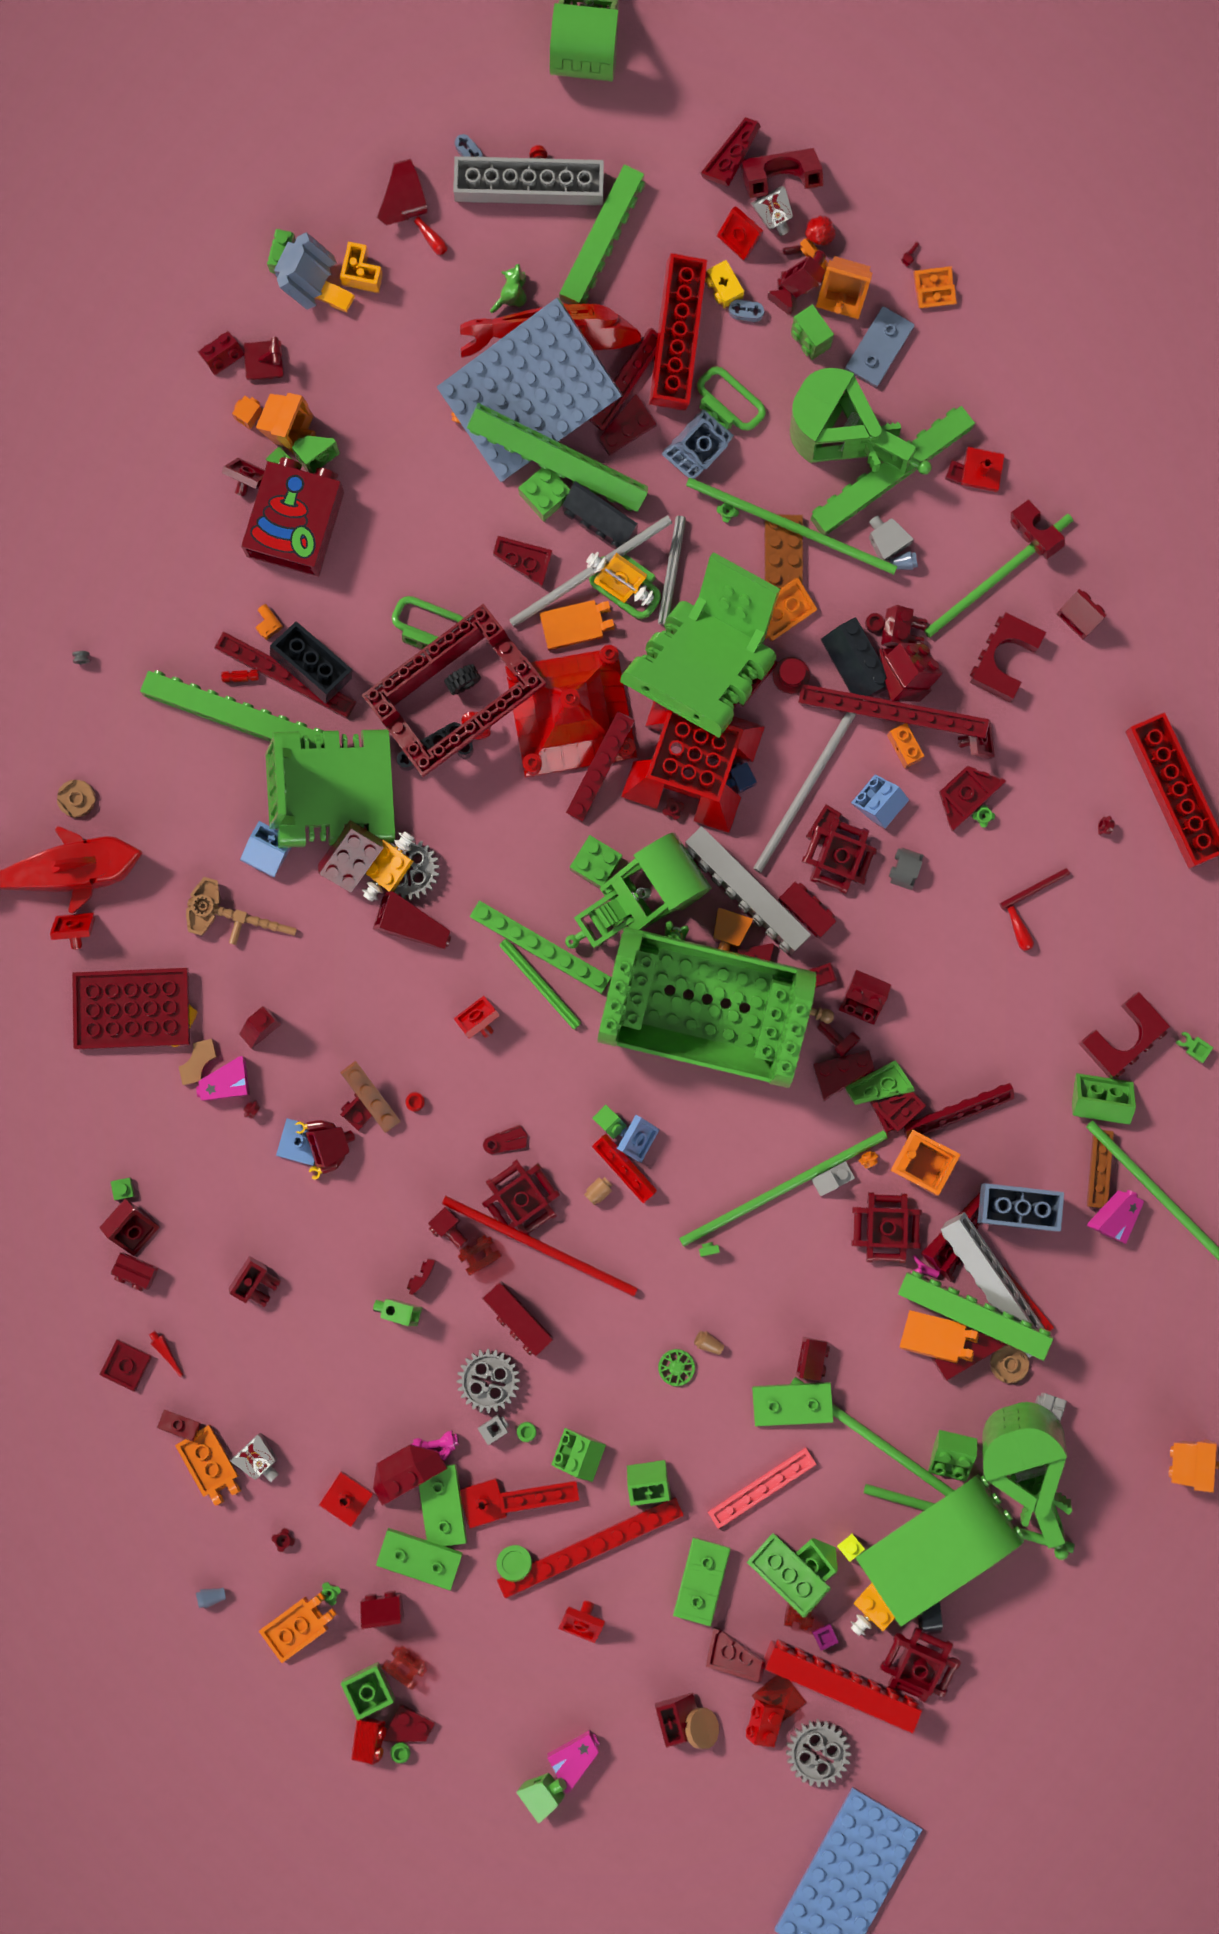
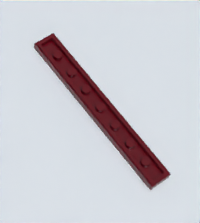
(271, 668)

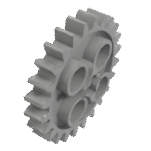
(425, 867)
(484, 1398)
(808, 1768)

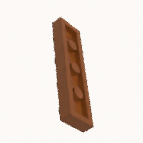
(370, 1096)
(1099, 1173)

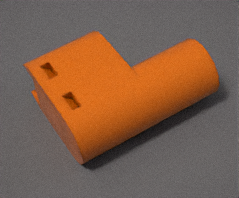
(270, 624)

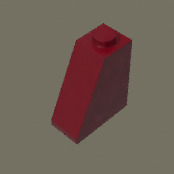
(259, 1026)

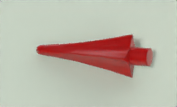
(161, 1346)

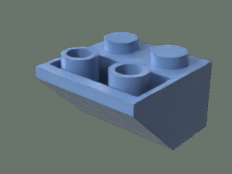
(880, 801)
(263, 850)

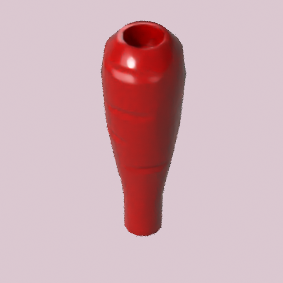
(434, 240)
(1022, 934)

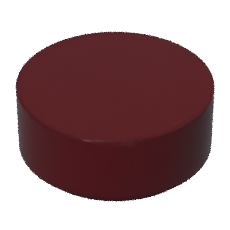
(874, 623)

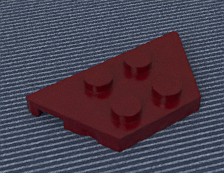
(967, 793)

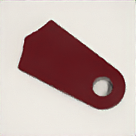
(507, 1140)

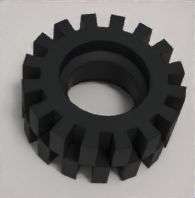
(462, 679)

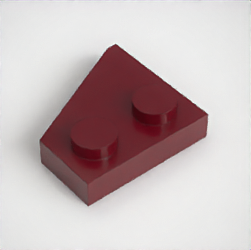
(899, 1110)
(408, 1726)

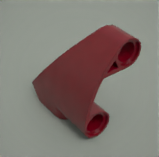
(403, 195)

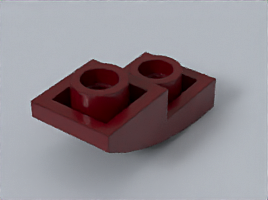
(418, 1281)

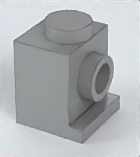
(491, 1436)

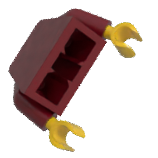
(327, 1145)

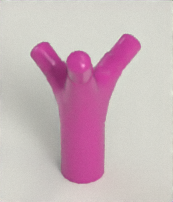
(922, 1268)

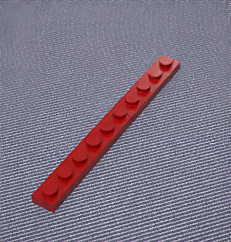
(594, 1545)

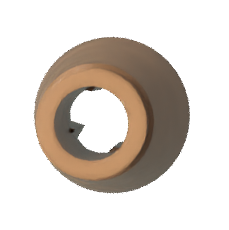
(707, 1342)

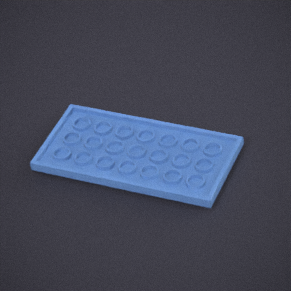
(850, 1870)

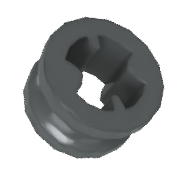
(81, 657)

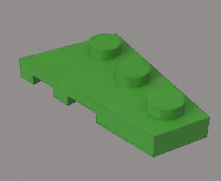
(880, 1084)

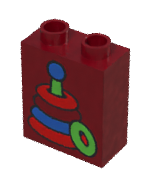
(293, 516)

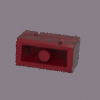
(134, 1271)

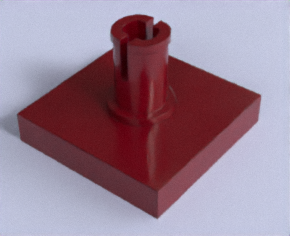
(245, 473)
(979, 746)

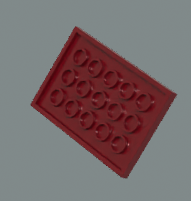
(131, 1008)

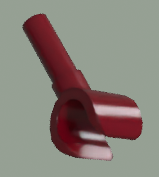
(907, 258)

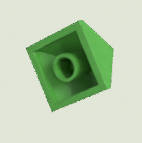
(820, 1558)

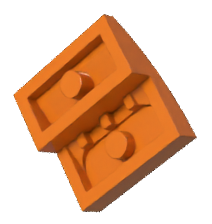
(934, 287)

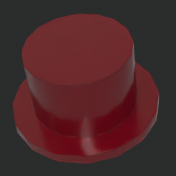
(790, 675)

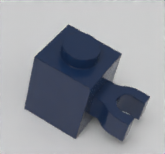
(741, 777)

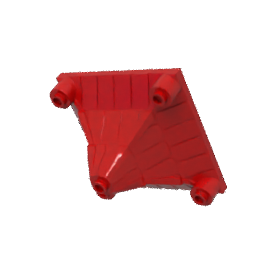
(572, 713)

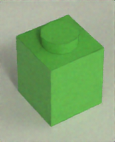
(609, 1122)

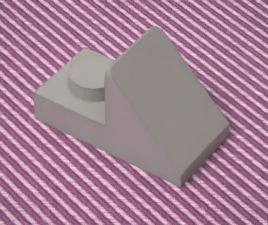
(833, 1178)

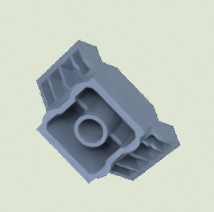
(304, 269)
(698, 445)

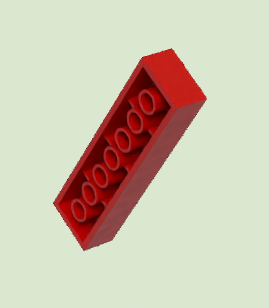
(678, 332)
(1175, 789)
(842, 1686)

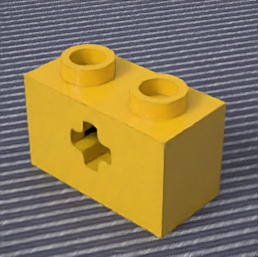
(724, 275)

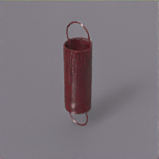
(791, 250)

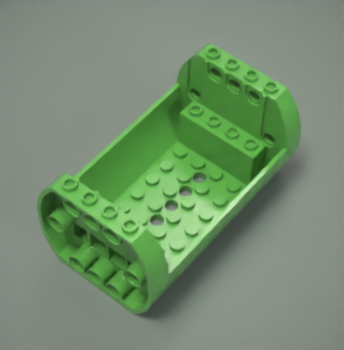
(749, 1044)

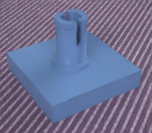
(637, 1138)
(295, 1145)

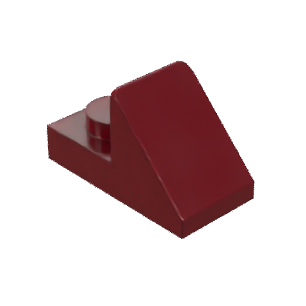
(781, 297)

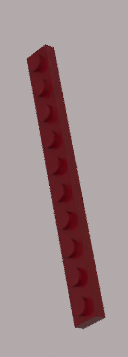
(894, 711)

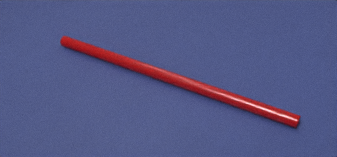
(539, 1245)

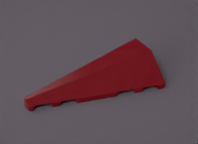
(940, 1253)

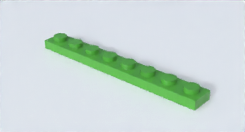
(540, 947)

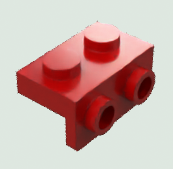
(764, 1724)

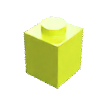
(850, 1547)

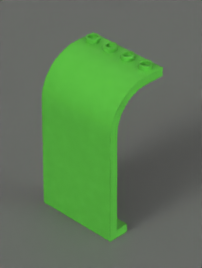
(941, 1549)

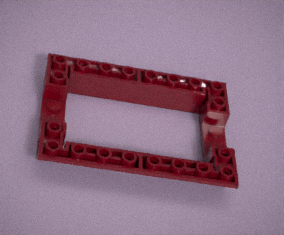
(433, 659)

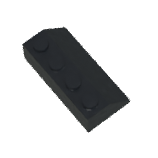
(599, 516)
(855, 659)

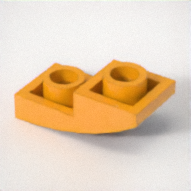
(336, 296)

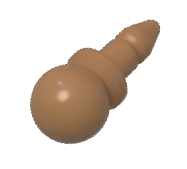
(824, 1015)

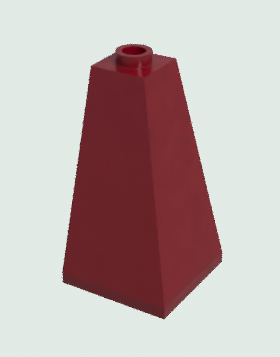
(408, 922)

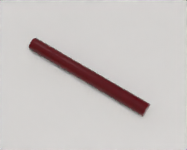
(1035, 888)

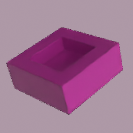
(825, 1636)

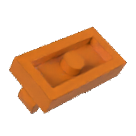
(809, 249)

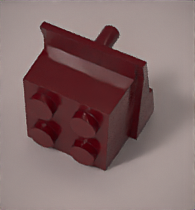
(909, 671)

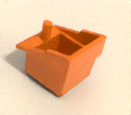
(844, 287)
(285, 419)
(925, 1162)
(1194, 1464)

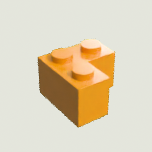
(357, 272)

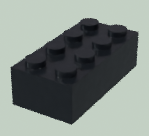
(310, 662)

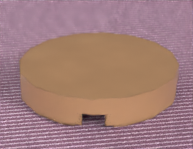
(76, 798)
(1009, 1364)
(702, 1728)

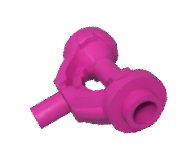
(447, 1442)

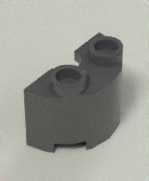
(906, 868)

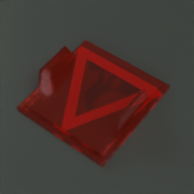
(782, 1693)

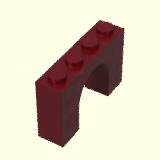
(799, 163)
(1009, 630)
(1150, 1027)

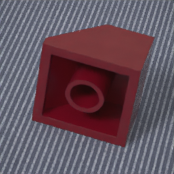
(129, 1227)
(812, 1359)
(381, 1610)

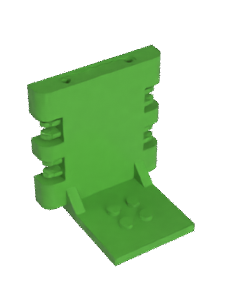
(710, 648)
(329, 786)

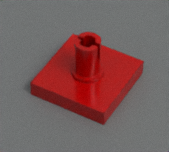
(739, 233)
(982, 469)
(72, 928)
(477, 1018)
(346, 1499)
(482, 1503)
(582, 1623)

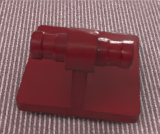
(263, 359)

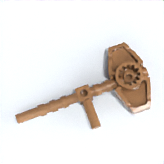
(204, 907)

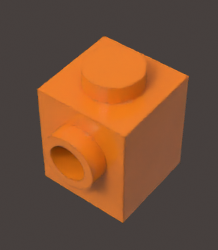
(247, 411)

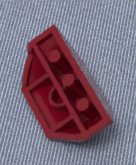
(406, 1471)

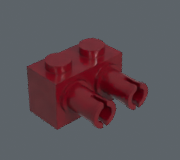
(805, 275)
(898, 627)
(445, 1225)
(247, 1280)

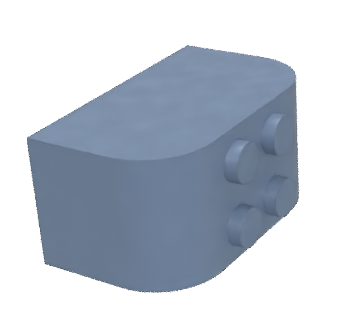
(1020, 1207)

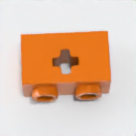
(905, 745)

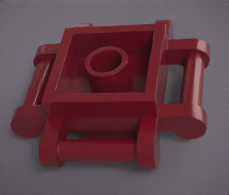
(840, 855)
(521, 1197)
(887, 1227)
(920, 1666)

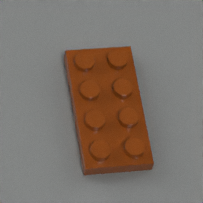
(783, 553)

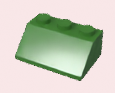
(1103, 1099)

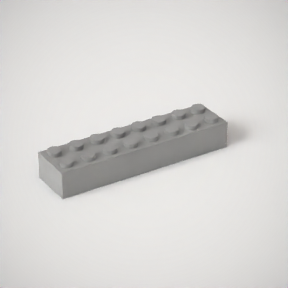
(528, 180)
(747, 891)

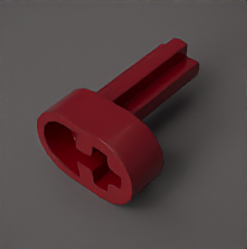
(842, 1045)

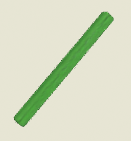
(540, 984)

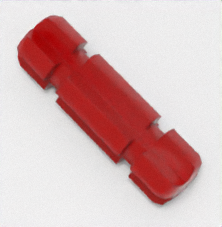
(240, 676)

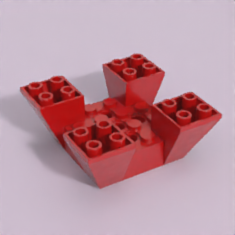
(708, 784)

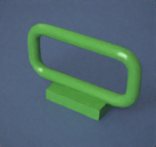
(718, 410)
(625, 606)
(413, 635)

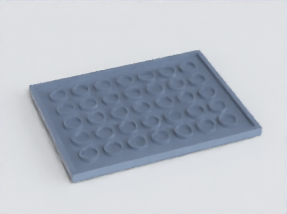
(537, 376)

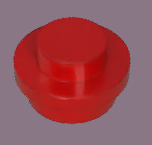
(538, 152)
(415, 1101)

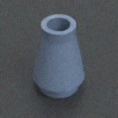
(905, 561)
(209, 1597)

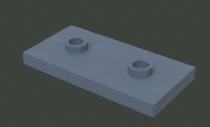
(879, 347)

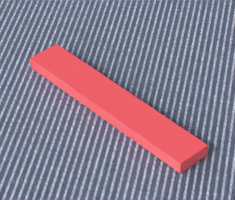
(762, 1488)

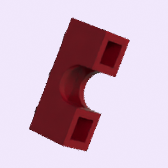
(1046, 541)

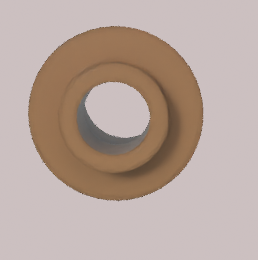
(598, 1190)

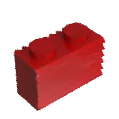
(368, 1741)

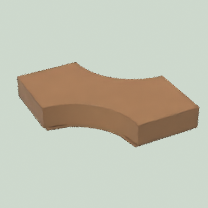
(202, 1054)

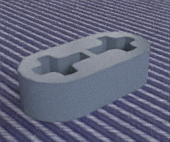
(472, 148)
(745, 312)

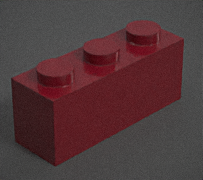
(807, 909)

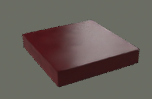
(125, 1365)

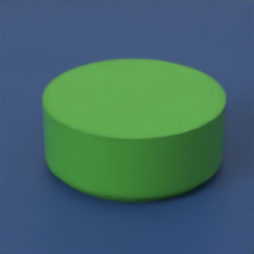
(526, 1431)

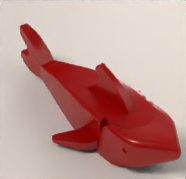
(597, 323)
(73, 867)

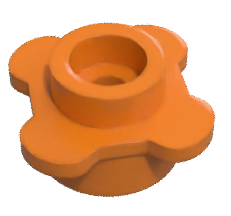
(869, 1159)

